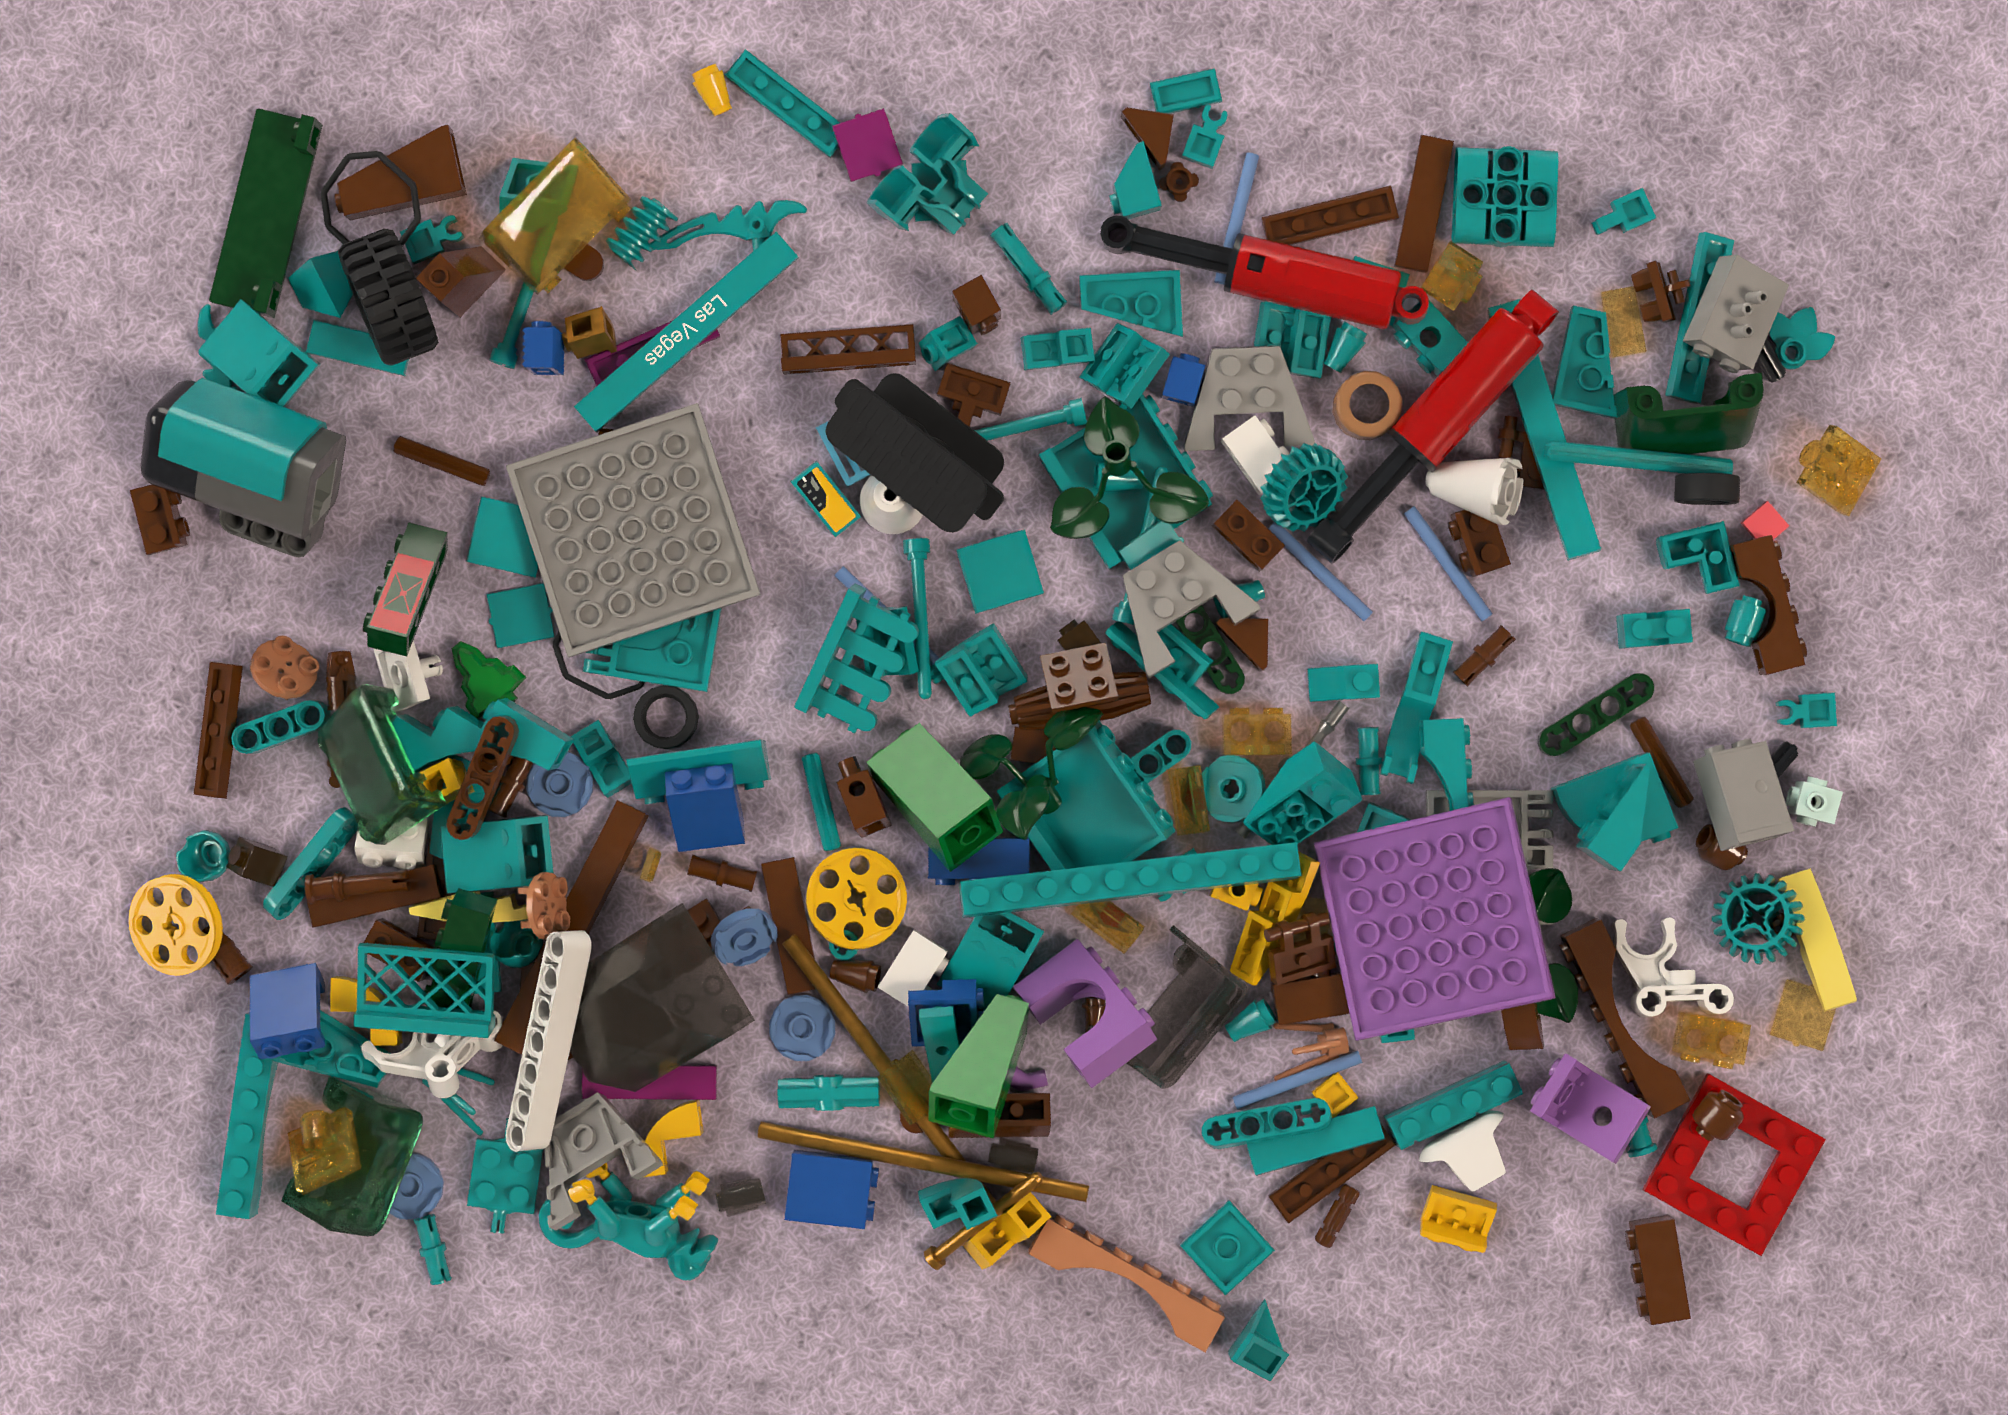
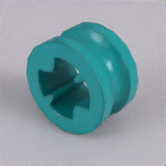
(850, 952)

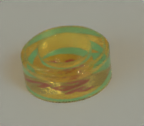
(650, 865)

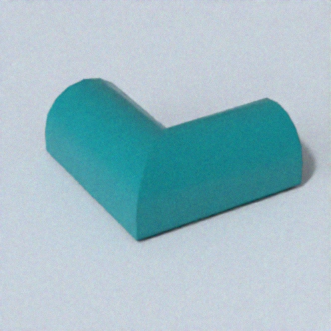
(1704, 545)

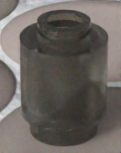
(1013, 1155)
(740, 1196)

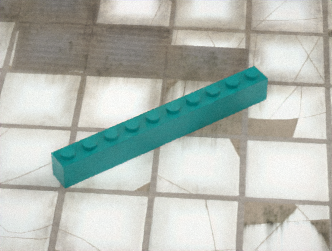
(1129, 879)

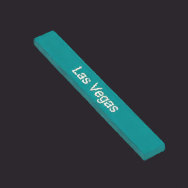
(686, 332)

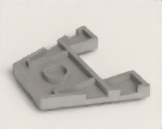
(1247, 382)
(1171, 588)
(585, 1141)

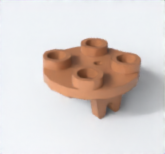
(272, 658)
(546, 905)

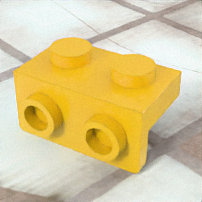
(1457, 1219)

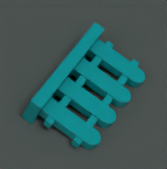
(858, 644)

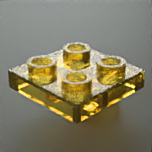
(1837, 469)
(323, 1148)

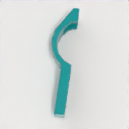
(1415, 705)

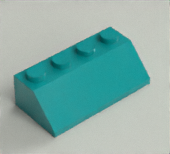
(748, 762)

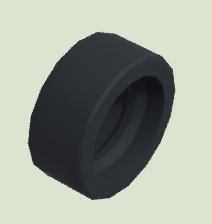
(1707, 489)
(651, 696)

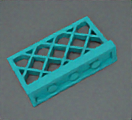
(427, 1018)

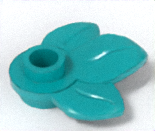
(1802, 335)

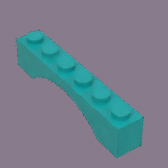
(1444, 749)
(244, 1147)

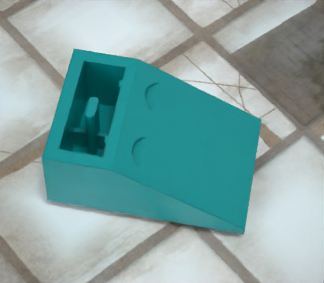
(258, 356)
(1303, 797)
(1619, 825)
(499, 855)
(993, 953)

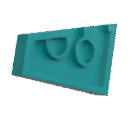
(1584, 365)
(340, 1056)

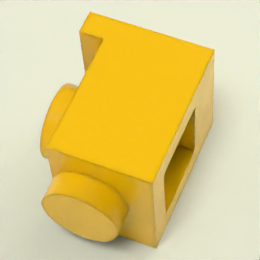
(448, 772)
(1250, 896)

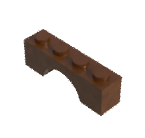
(1779, 643)

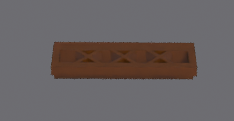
(848, 361)

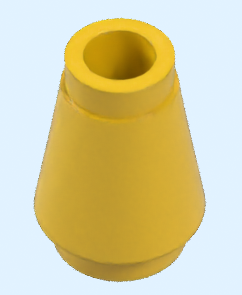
(712, 88)

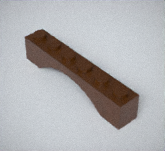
(1593, 957)

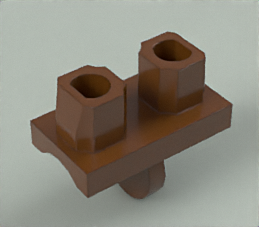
(1653, 278)

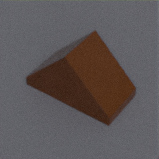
(1153, 129)
(1249, 637)

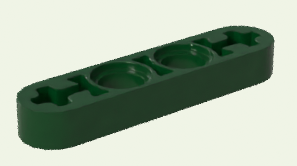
(1207, 634)
(1593, 711)

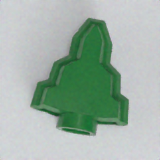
(484, 678)

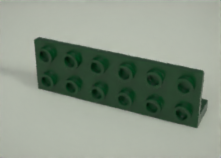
(266, 211)

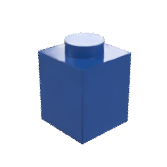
(1183, 379)

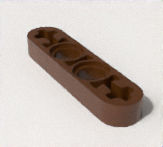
(484, 778)

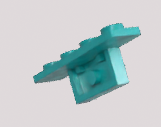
(1180, 676)

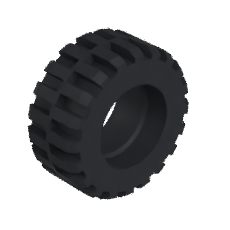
(388, 296)

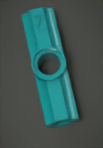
(828, 1092)

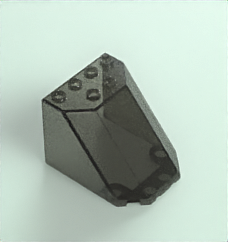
(654, 1004)

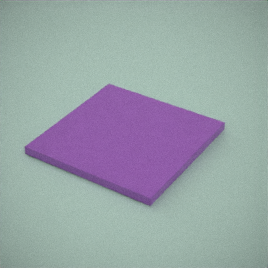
(1434, 919)

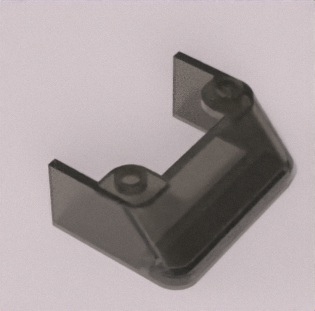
(1188, 1013)

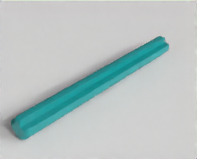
(1635, 458)

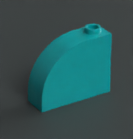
(1581, 796)

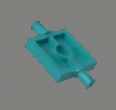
(504, 1179)

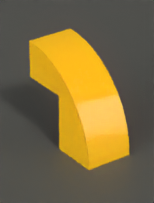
(344, 999)
(678, 1123)
(1008, 1229)

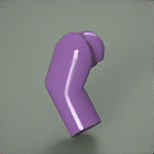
(1027, 1081)

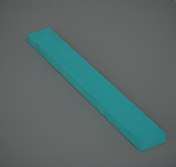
(1558, 477)

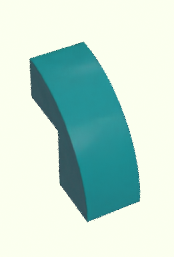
(957, 1199)

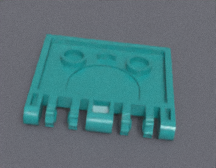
(668, 656)

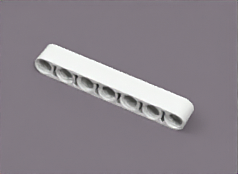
(548, 1040)

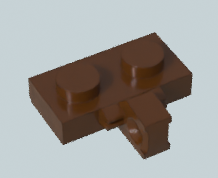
(972, 392)

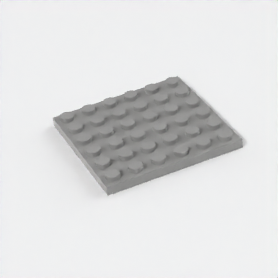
(633, 530)

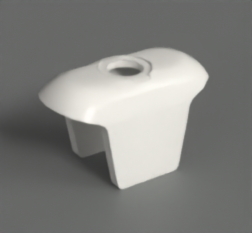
(1470, 1150)

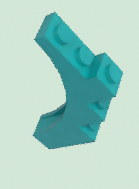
(460, 733)

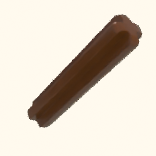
(441, 461)
(1665, 767)

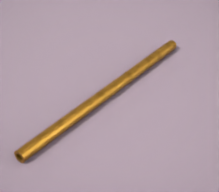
(864, 1038)
(917, 1160)

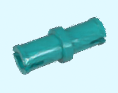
(1368, 760)
(432, 1249)

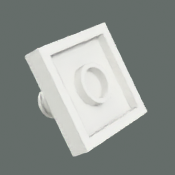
(407, 675)

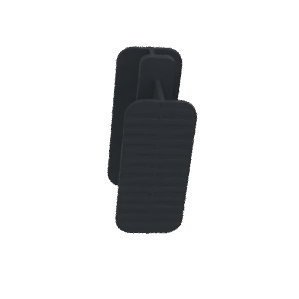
(918, 450)

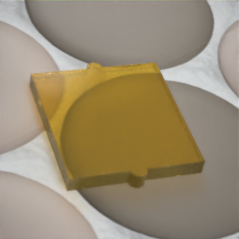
(1802, 1017)
(908, 1086)

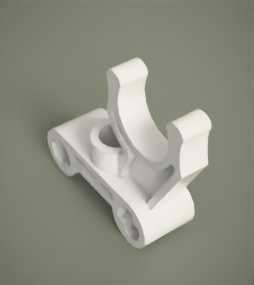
(1665, 986)
(434, 1059)

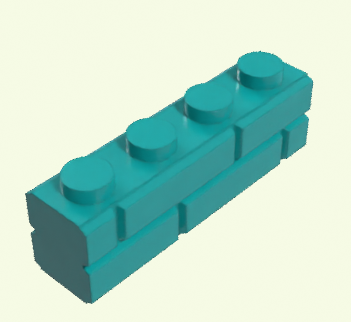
(1453, 1104)

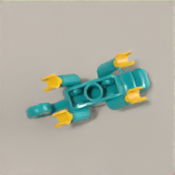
(638, 1226)

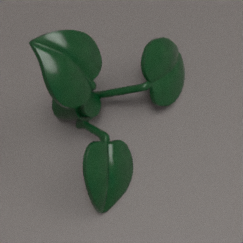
(1111, 434)
(1022, 809)
(1553, 904)

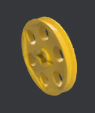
(181, 913)
(850, 913)

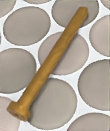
(936, 1256)

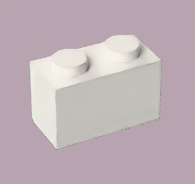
(1254, 450)
(914, 967)

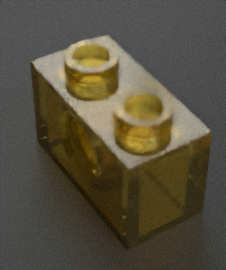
(1453, 276)

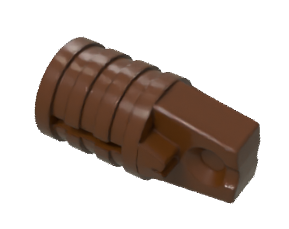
(339, 678)
(229, 960)

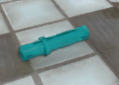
(1033, 274)

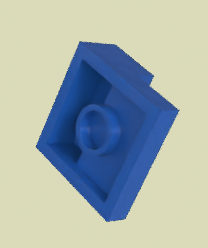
(958, 993)

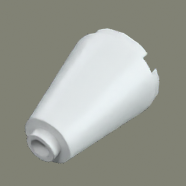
(1479, 486)
(885, 515)

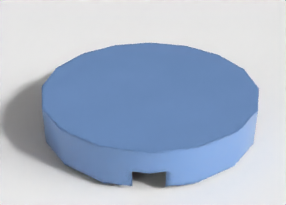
(570, 787)
(743, 937)
(811, 1030)
(422, 1186)

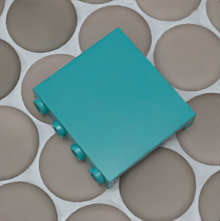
(1073, 466)
(1103, 810)

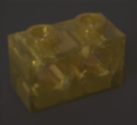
(1256, 742)
(1712, 1032)

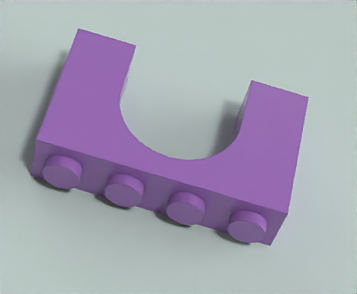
(1077, 975)

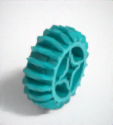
(1303, 487)
(1770, 910)

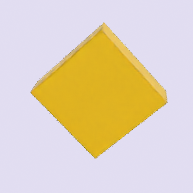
(1335, 1093)

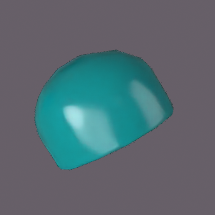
(194, 860)
(515, 945)

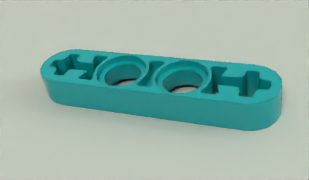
(290, 888)
(1267, 1129)

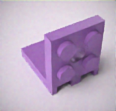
(1575, 1097)

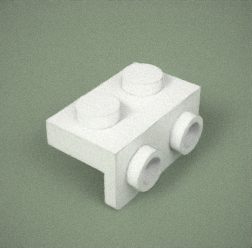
(402, 852)

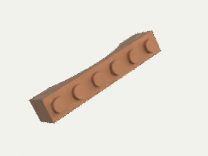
(1066, 1248)

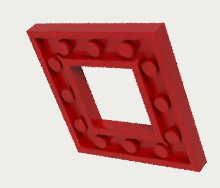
(1758, 1222)

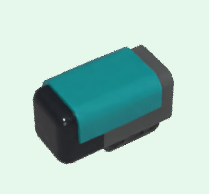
(249, 458)

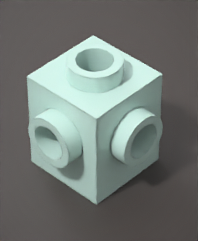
(1824, 806)

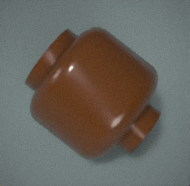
(1710, 851)
(1718, 1115)

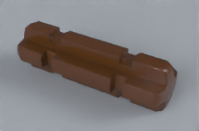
(1337, 1216)

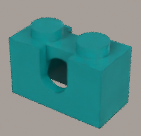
(1448, 343)
(1637, 628)

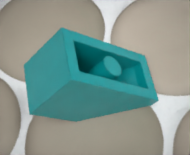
(1135, 187)
(1343, 682)

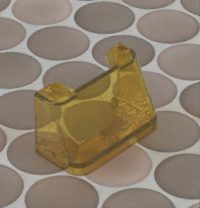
(555, 217)

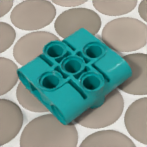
(1537, 221)

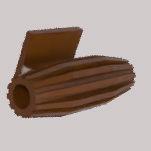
(1080, 680)

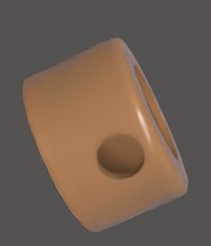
(1344, 416)

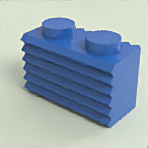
(543, 349)

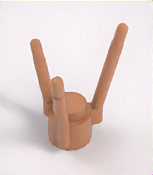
(1331, 1043)

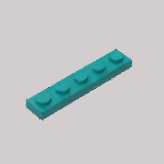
(1687, 368)

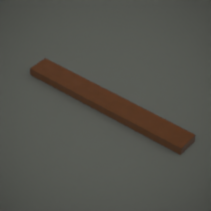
(582, 905)

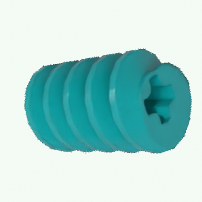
(640, 230)

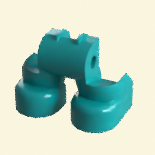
(952, 199)

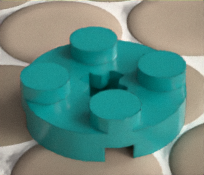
(1248, 778)

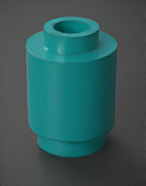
(1745, 621)

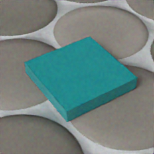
(1227, 1247)

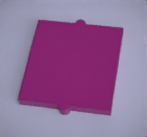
(867, 145)

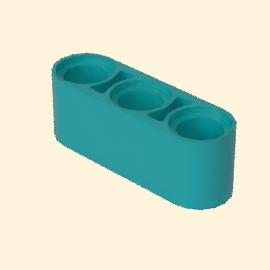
(265, 727)
(1163, 756)

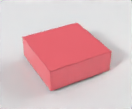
(1765, 522)

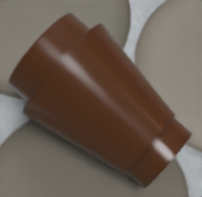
(857, 974)

